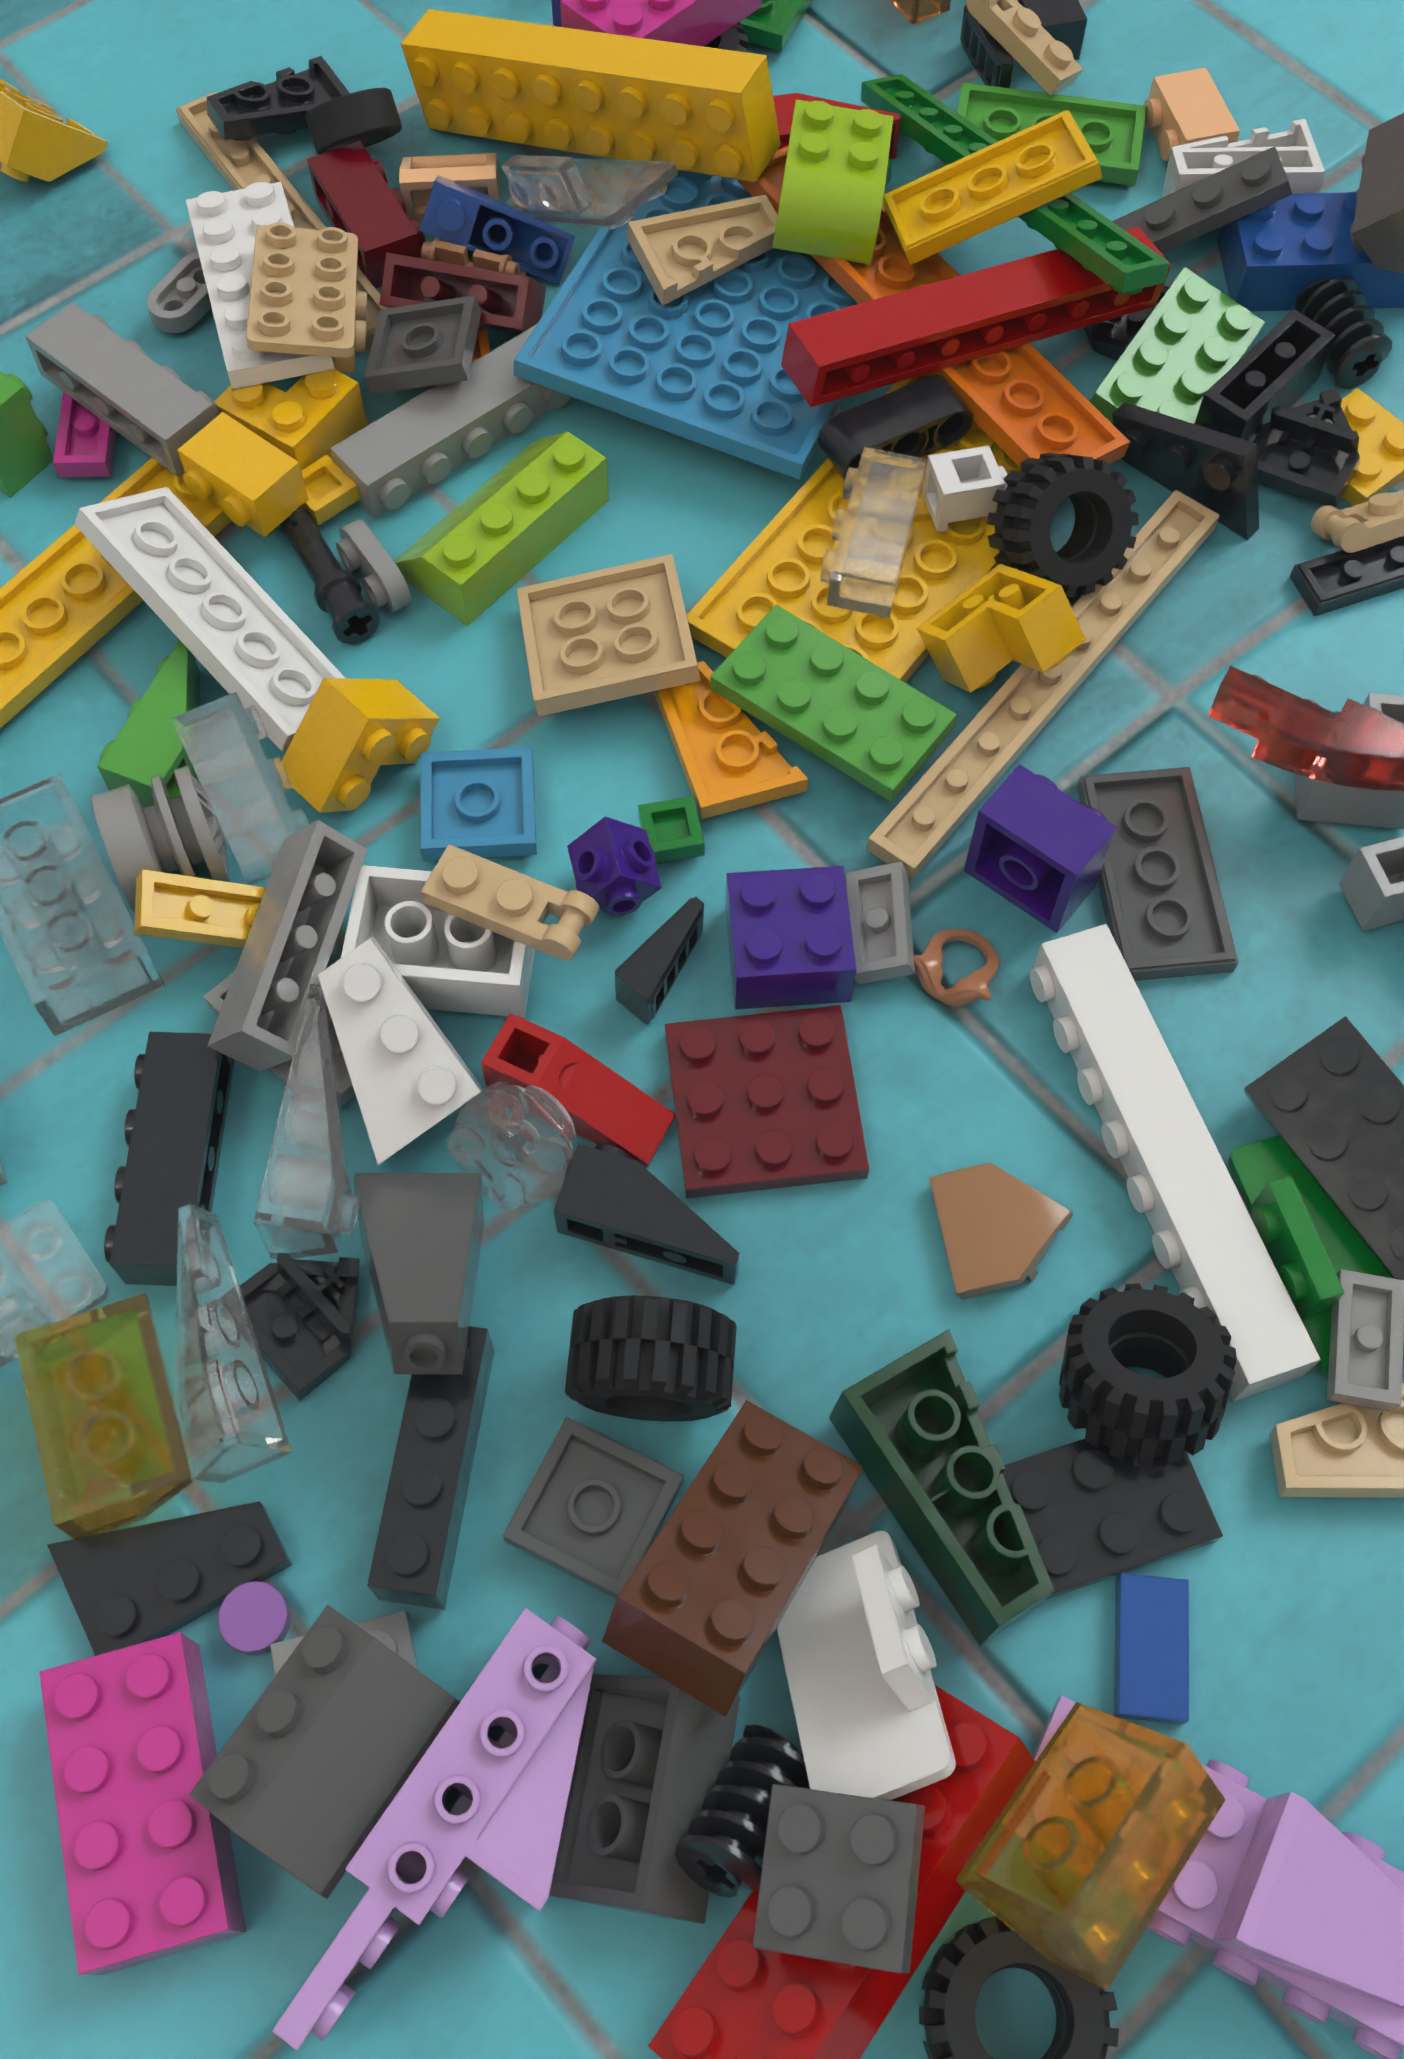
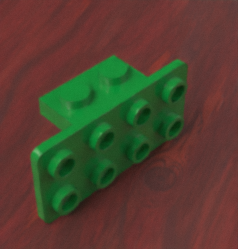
(1301, 1233)

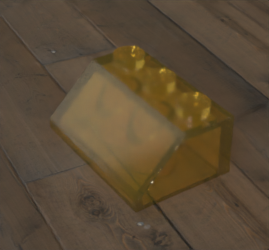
(103, 1417)
(1093, 1841)

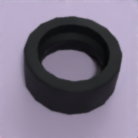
(354, 117)

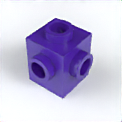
(615, 866)

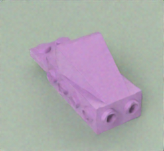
(502, 1822)
(1291, 1906)

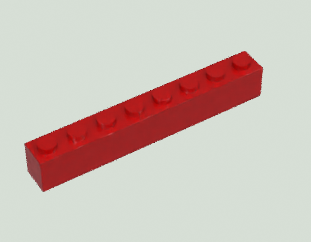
(951, 323)

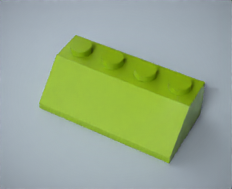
(507, 525)

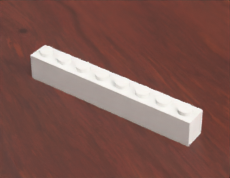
(1170, 1157)

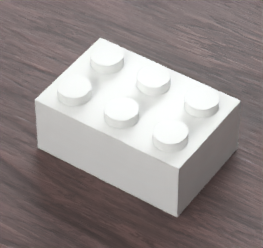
(438, 954)

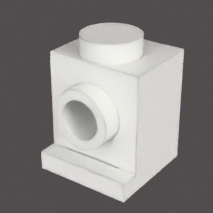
(962, 485)

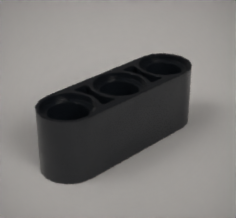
(901, 422)

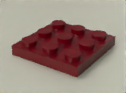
(765, 1101)

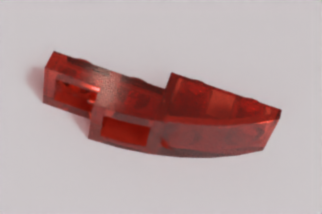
(1302, 737)

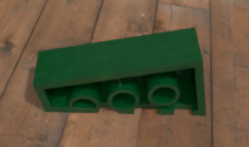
(945, 1484)

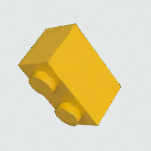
(242, 475)

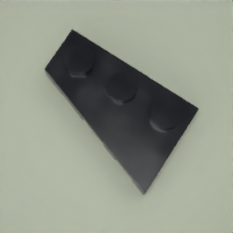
(273, 107)
(1195, 461)
(166, 1572)

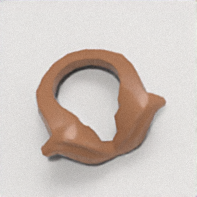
(966, 989)

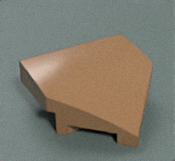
(993, 1227)

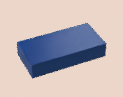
(1151, 1648)

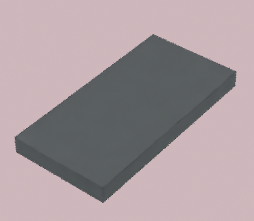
(1160, 875)

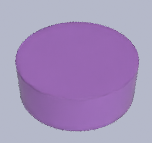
(254, 1618)

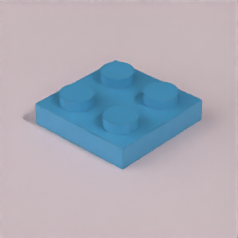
(478, 802)

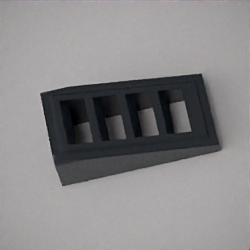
(985, 53)
(653, 968)

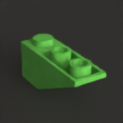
(148, 739)

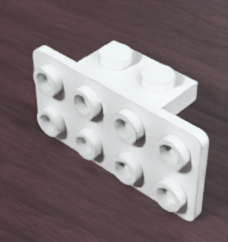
(863, 1675)

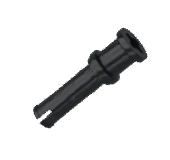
(335, 589)

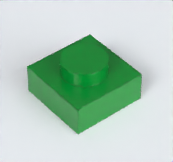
(672, 829)

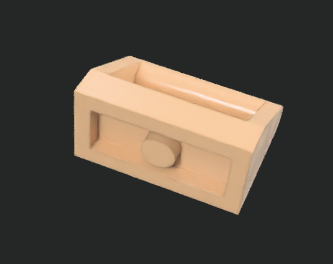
(419, 173)

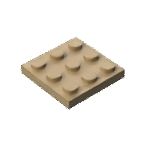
(606, 635)

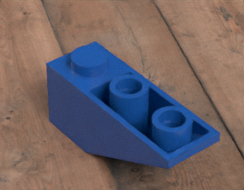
(490, 225)

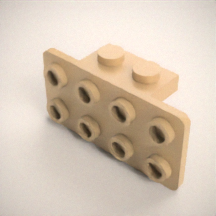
(307, 294)

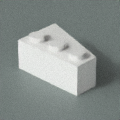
(1204, 158)
(393, 1050)

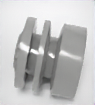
(161, 836)

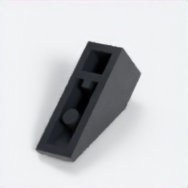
(631, 1211)

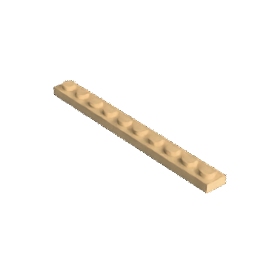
(1032, 698)

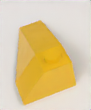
(38, 141)

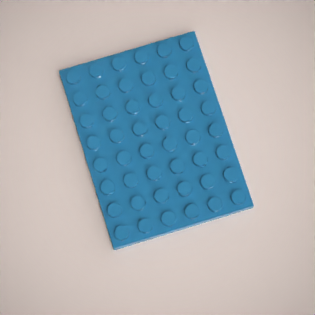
(699, 362)

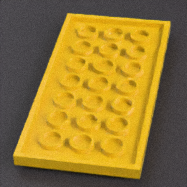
(788, 558)

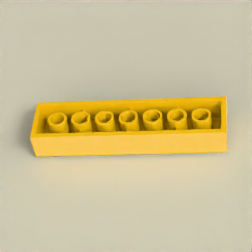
(595, 93)

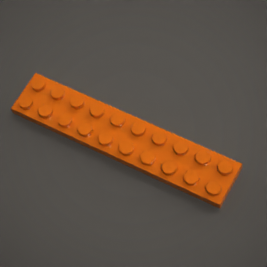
(1011, 393)

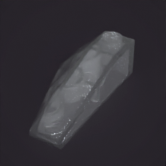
(307, 1177)
(220, 1375)

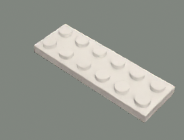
(225, 242)
(210, 605)

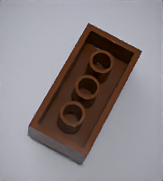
(732, 1557)

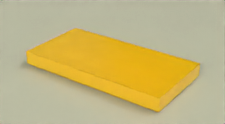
(991, 186)

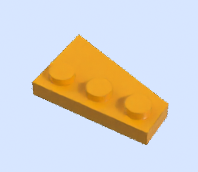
(722, 751)

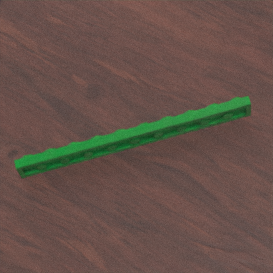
(1064, 221)

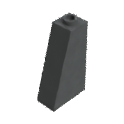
(422, 1262)

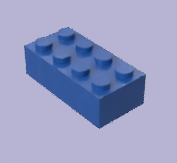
(1293, 245)

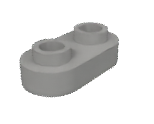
(180, 297)
(381, 576)

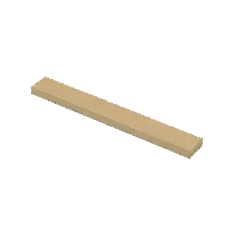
(248, 163)

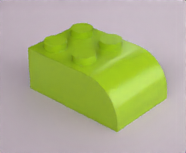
(833, 181)

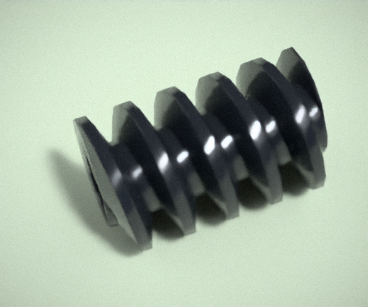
(1359, 337)
(731, 1829)

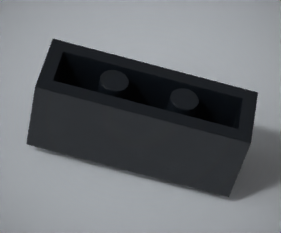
(1267, 377)

